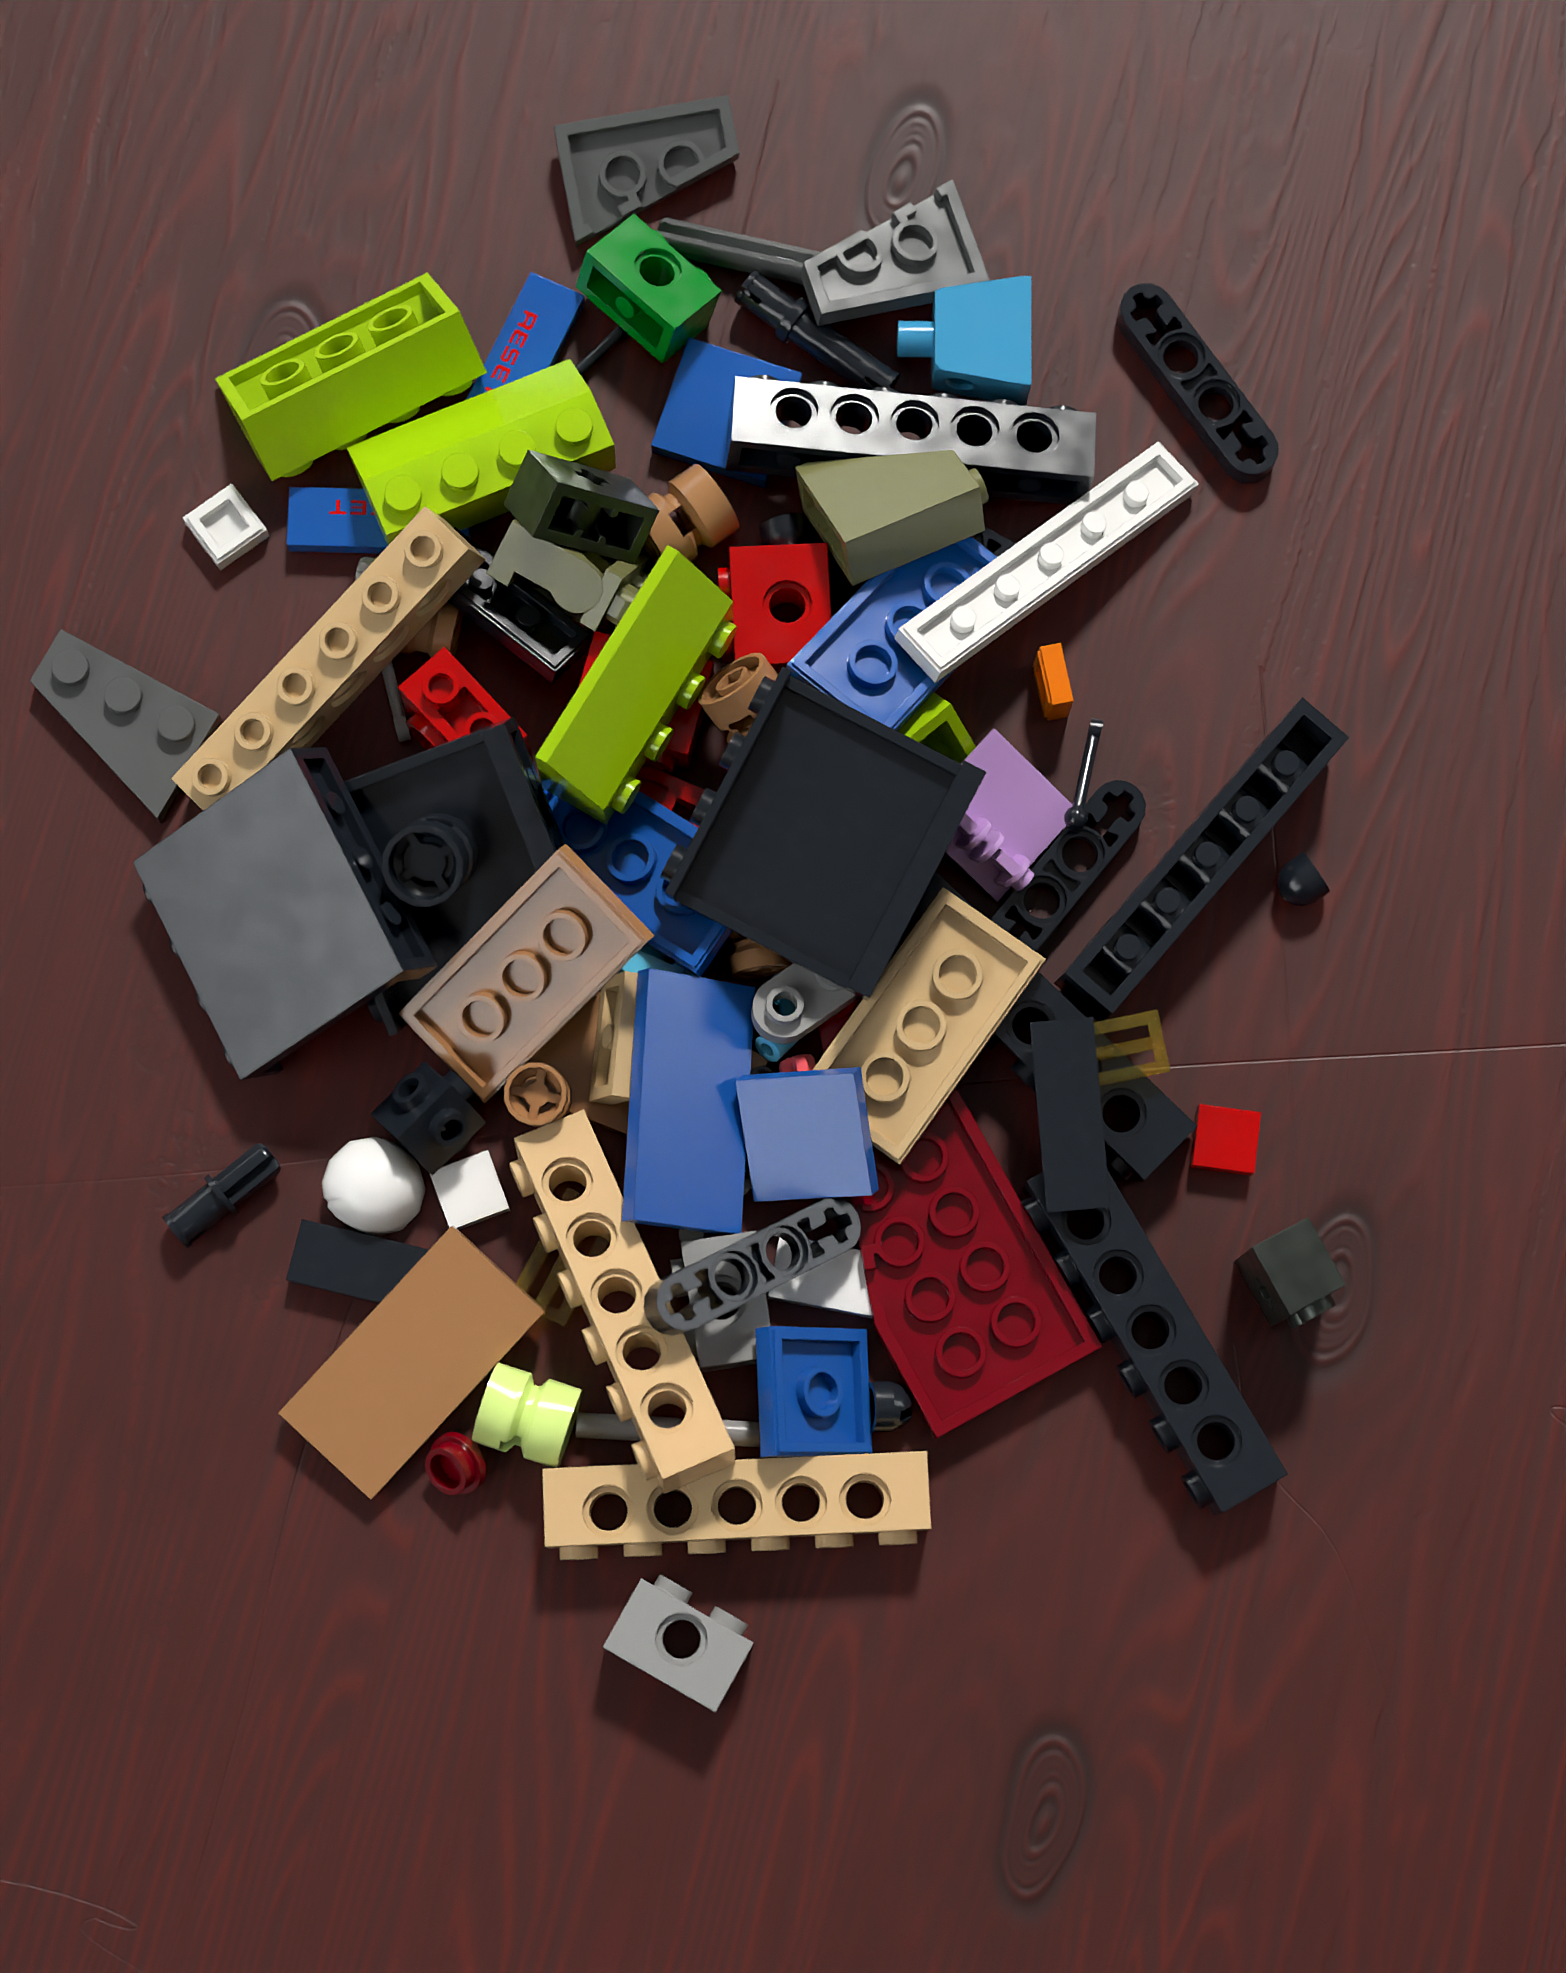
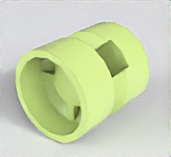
(527, 1415)

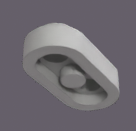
(813, 1000)

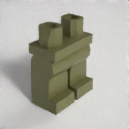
(575, 578)

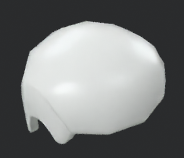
(373, 1186)

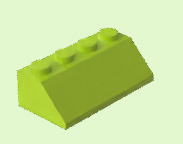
(352, 376)
(470, 452)
(636, 689)

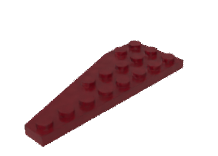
(960, 1273)

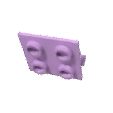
(1007, 820)

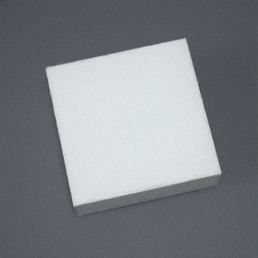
(226, 526)
(470, 1191)

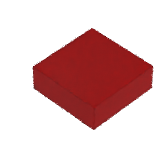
(1225, 1139)

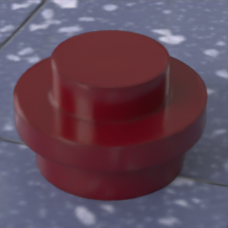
(455, 1464)

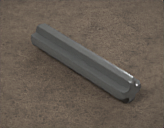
(735, 250)

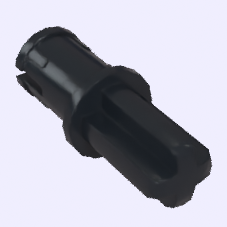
(222, 1194)

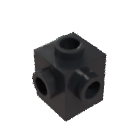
(430, 1116)

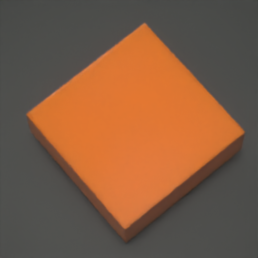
(1053, 682)

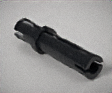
(826, 344)

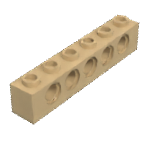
(335, 657)
(572, 1153)
(897, 1476)

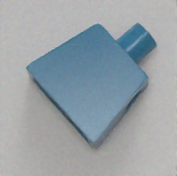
(976, 339)

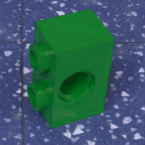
(648, 288)

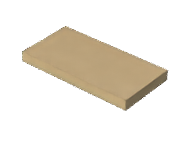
(930, 1018)

